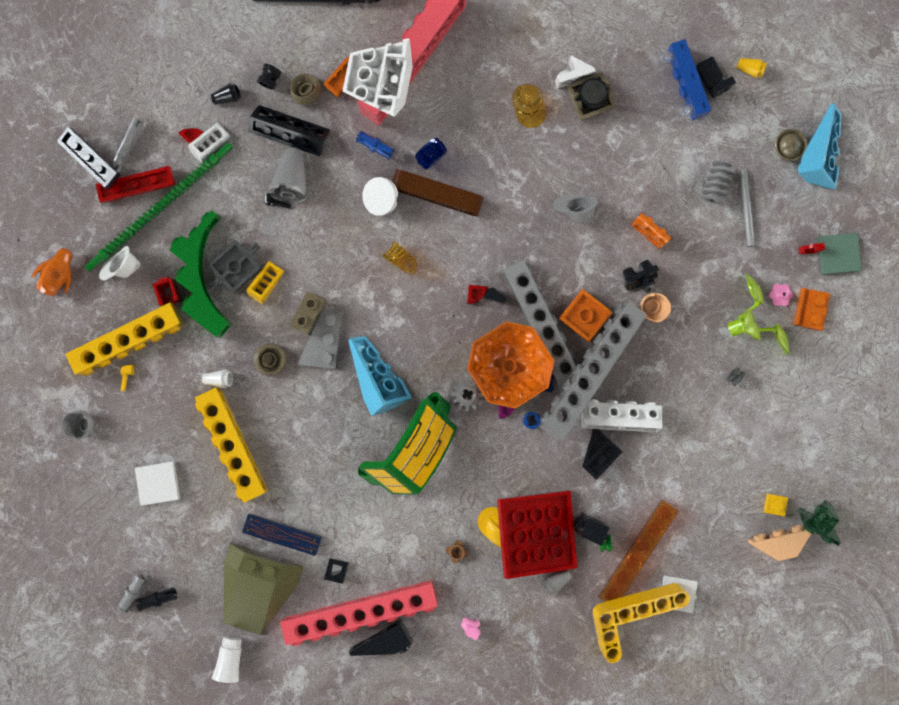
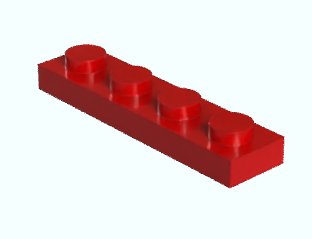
(136, 184)

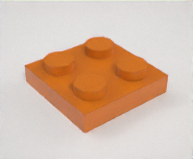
(585, 315)

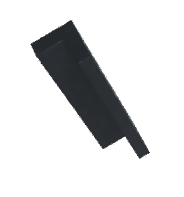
(286, 132)

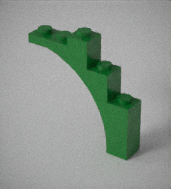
(191, 251)

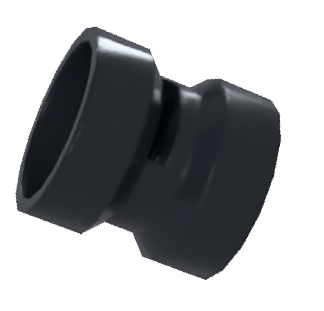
(269, 76)

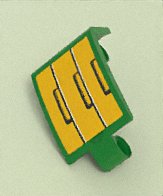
(417, 452)

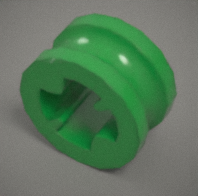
(607, 544)

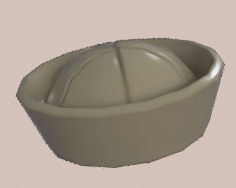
(305, 89)
(791, 144)
(270, 359)

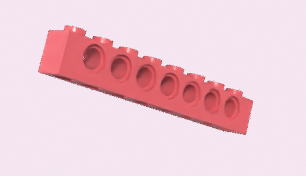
(294, 636)

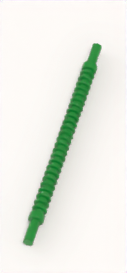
(104, 254)

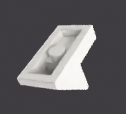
(578, 71)

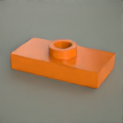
(337, 78)

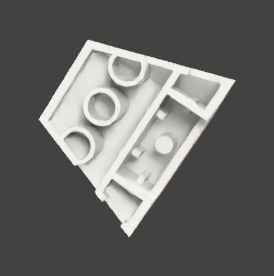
(380, 76)

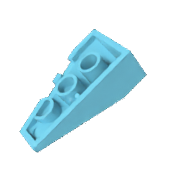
(820, 155)
(378, 384)

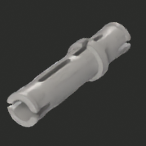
(126, 144)

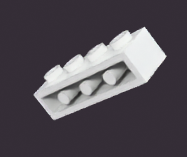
(622, 416)

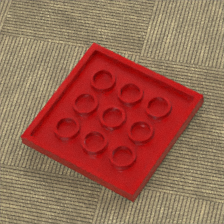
(537, 534)

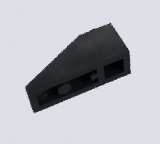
(385, 642)

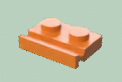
(811, 309)

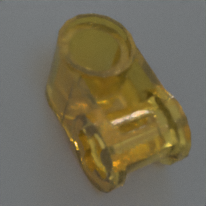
(398, 257)

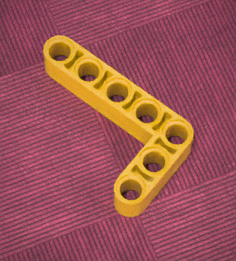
(632, 613)

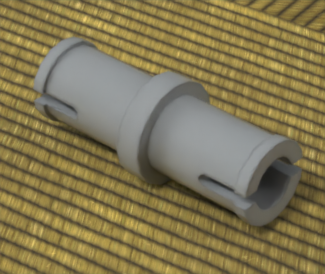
(132, 593)

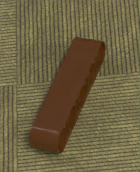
(437, 192)

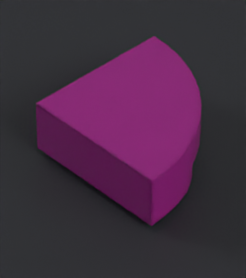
(504, 411)

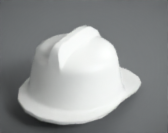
(119, 265)

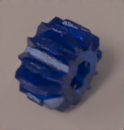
(431, 153)

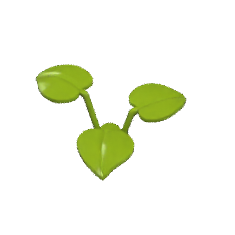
(746, 321)

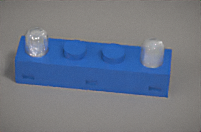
(688, 79)

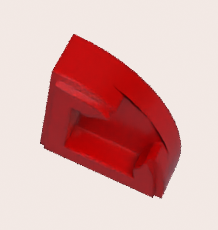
(190, 134)
(813, 248)
(476, 293)

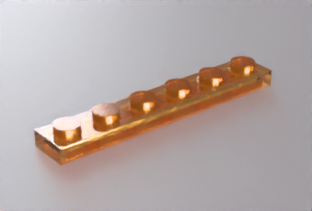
(639, 552)

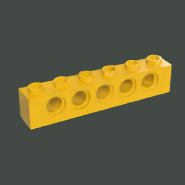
(79, 357)
(224, 415)

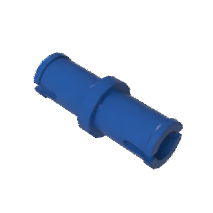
(375, 145)

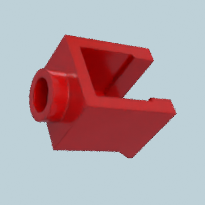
(162, 284)

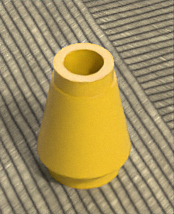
(752, 67)

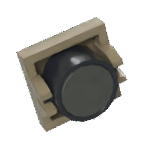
(591, 96)

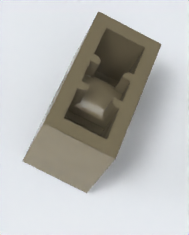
(308, 313)

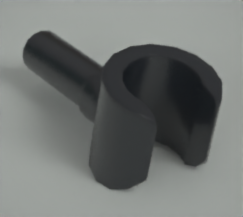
(269, 201)

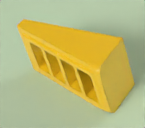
(260, 278)

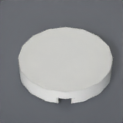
(380, 196)

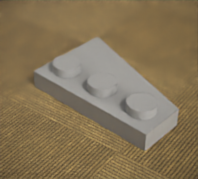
(323, 342)

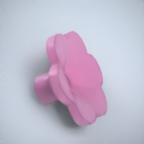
(777, 295)
(471, 628)

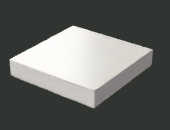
(157, 483)

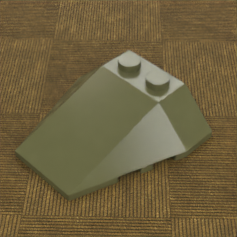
(255, 588)

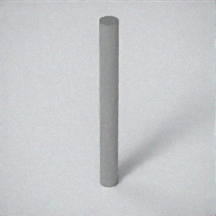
(747, 208)

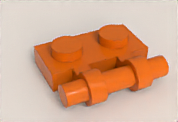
(650, 230)

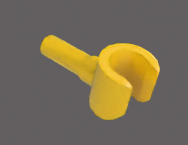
(125, 371)

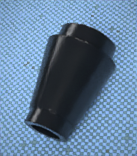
(226, 94)

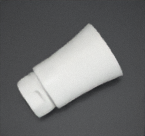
(228, 661)

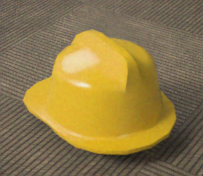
(489, 524)

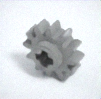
(464, 401)

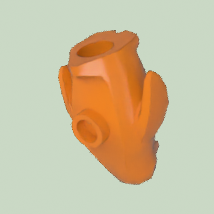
(54, 273)

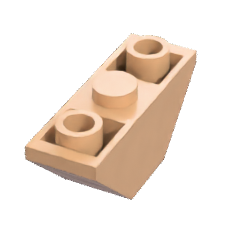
(781, 543)

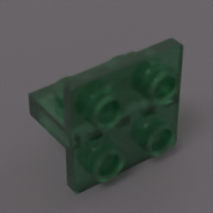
(821, 522)

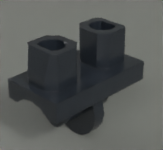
(642, 279)

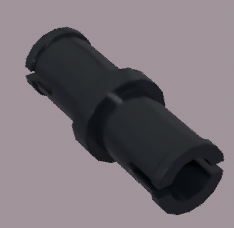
(156, 599)

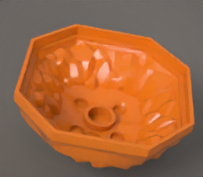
(510, 365)

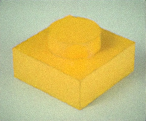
(775, 504)

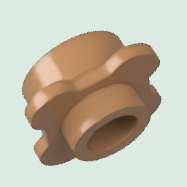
(456, 556)

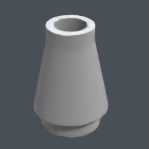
(555, 582)

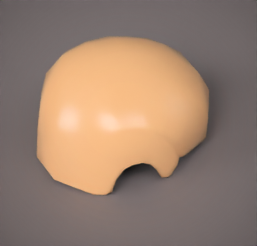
(656, 307)

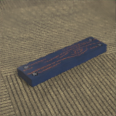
(282, 534)

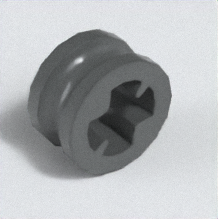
(735, 376)

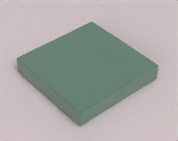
(840, 254)

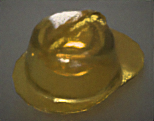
(529, 105)

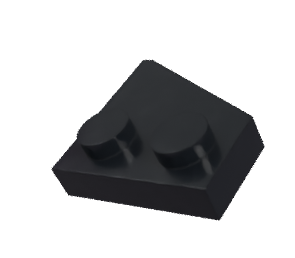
(600, 454)

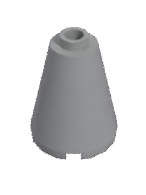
(289, 178)

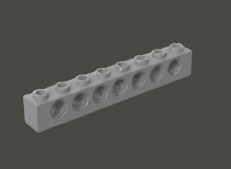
(528, 310)
(633, 319)

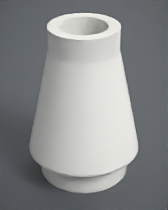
(219, 378)

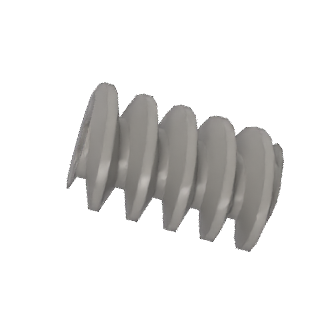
(717, 182)

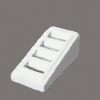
(213, 147)

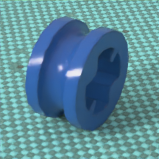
(537, 417)

